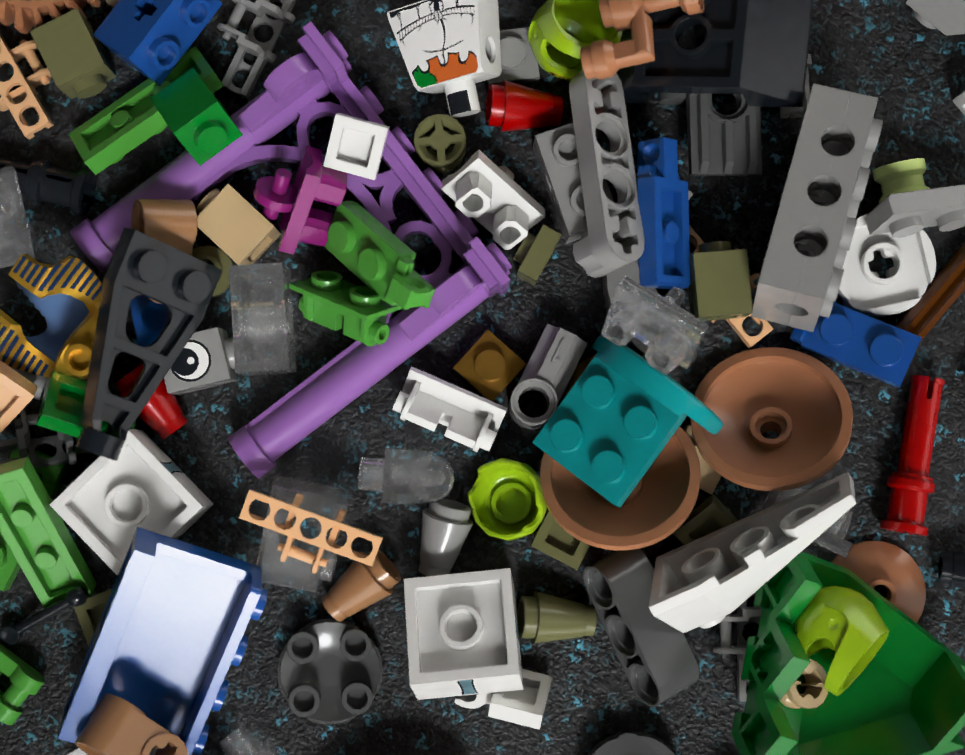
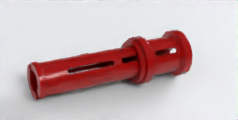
(911, 481)

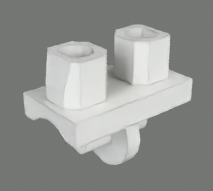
(493, 199)

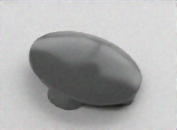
(330, 671)

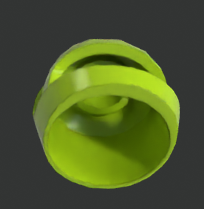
(561, 31)
(844, 623)

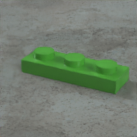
(133, 117)
(39, 535)

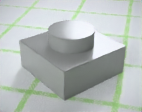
(516, 58)

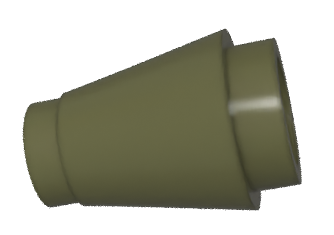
(554, 618)

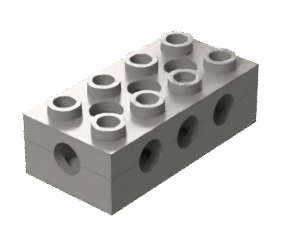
(818, 208)

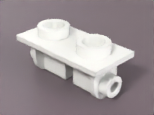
(432, 401)

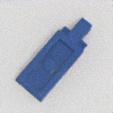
(664, 216)
(861, 344)

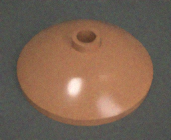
(780, 394)
(646, 517)

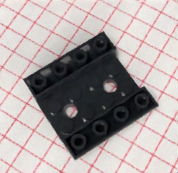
(748, 51)

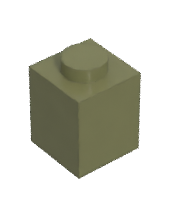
(73, 55)
(719, 282)

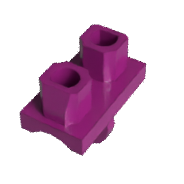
(295, 200)

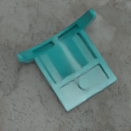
(619, 420)

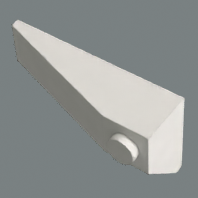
(723, 569)

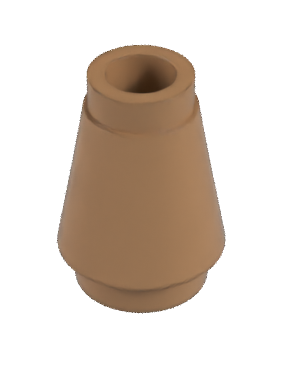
(361, 587)

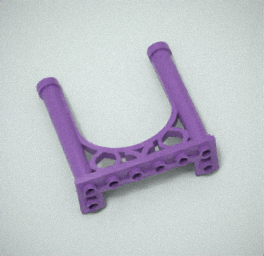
(296, 93)

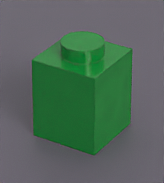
(196, 116)

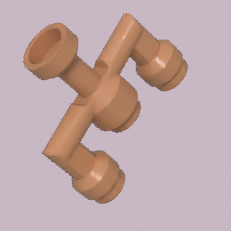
(605, 58)

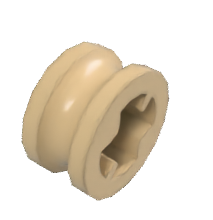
(814, 692)

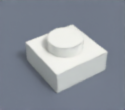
(356, 146)

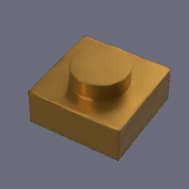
(489, 366)

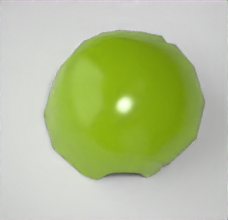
(507, 499)

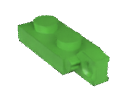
(377, 257)

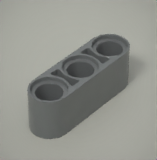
(649, 650)

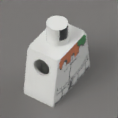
(450, 48)

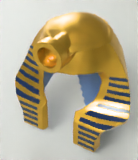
(70, 302)

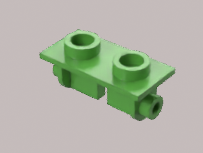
(330, 298)

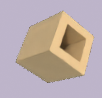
(235, 225)

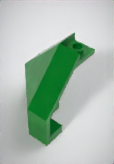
(899, 704)

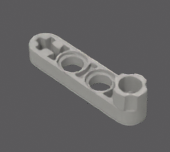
(613, 229)

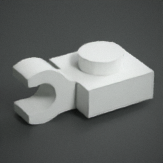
(518, 706)

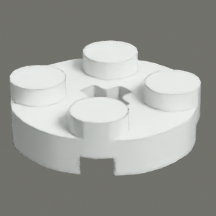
(905, 282)

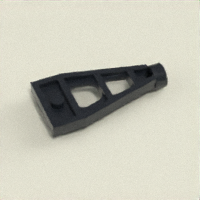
(162, 274)

